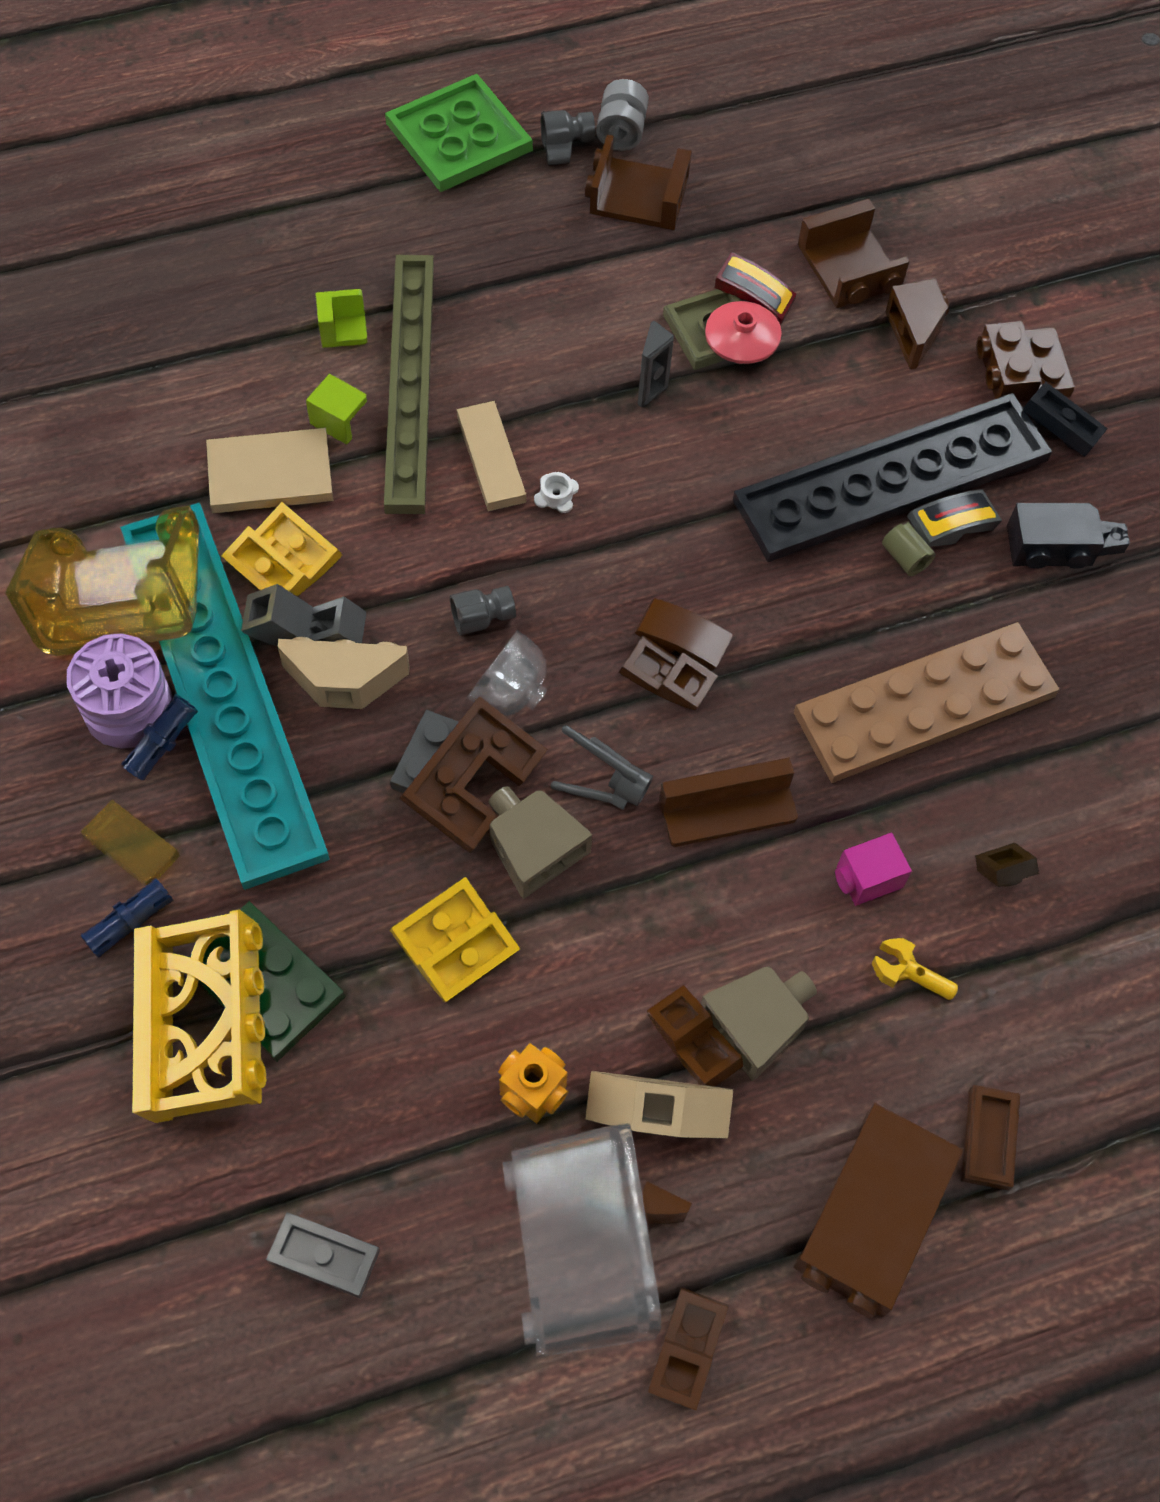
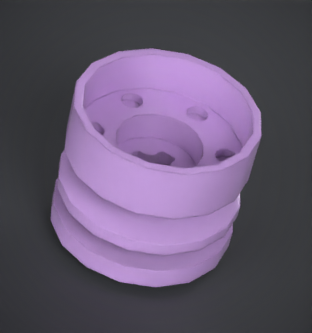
(118, 688)

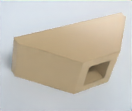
(344, 671)
(659, 1105)

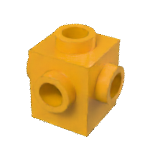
(528, 1097)

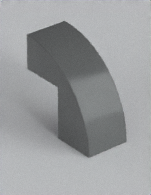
(282, 615)

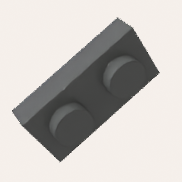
(426, 740)
(323, 1255)

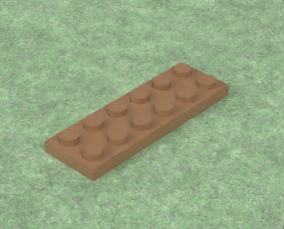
(925, 702)

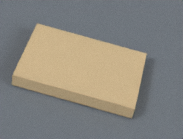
(269, 470)

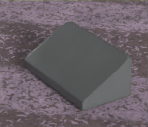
(655, 363)

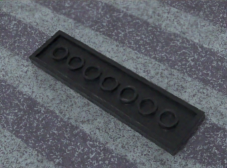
(890, 477)

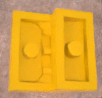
(282, 552)
(454, 939)

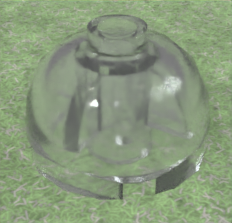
(514, 677)

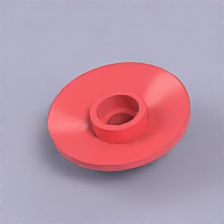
(743, 332)

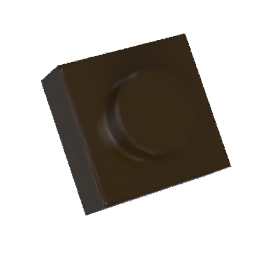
(1007, 865)

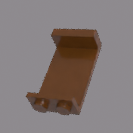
(878, 1212)

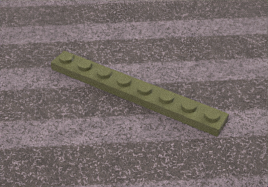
(409, 386)

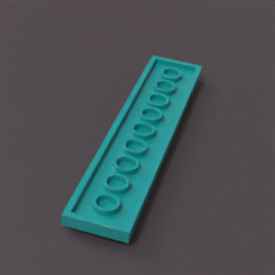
(238, 728)

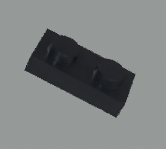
(1064, 419)

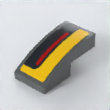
(951, 517)

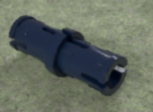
(159, 737)
(126, 917)

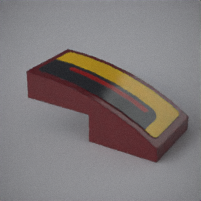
(756, 285)

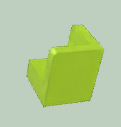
(341, 318)
(334, 406)

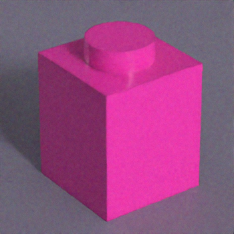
(872, 869)

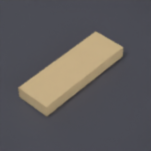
(491, 456)

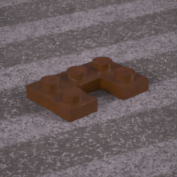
(439, 787)

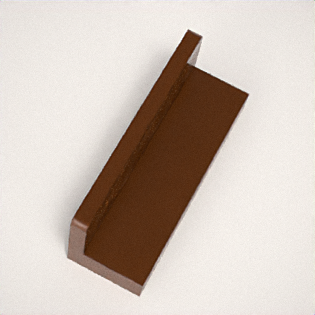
(728, 802)

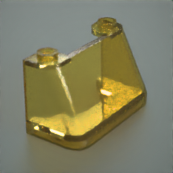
(130, 589)

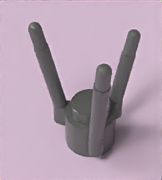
(627, 781)

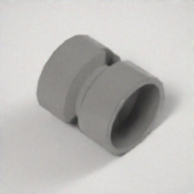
(623, 113)

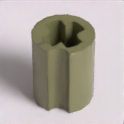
(908, 549)

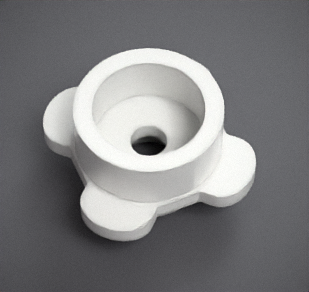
(556, 483)

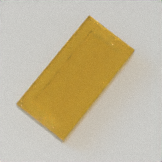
(130, 843)

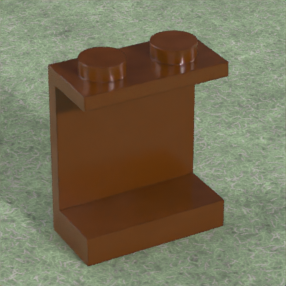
(636, 189)
(848, 255)

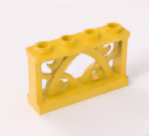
(153, 1030)

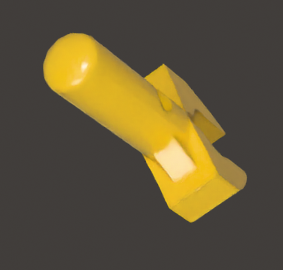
(910, 969)

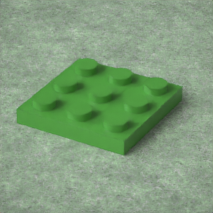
(459, 132)

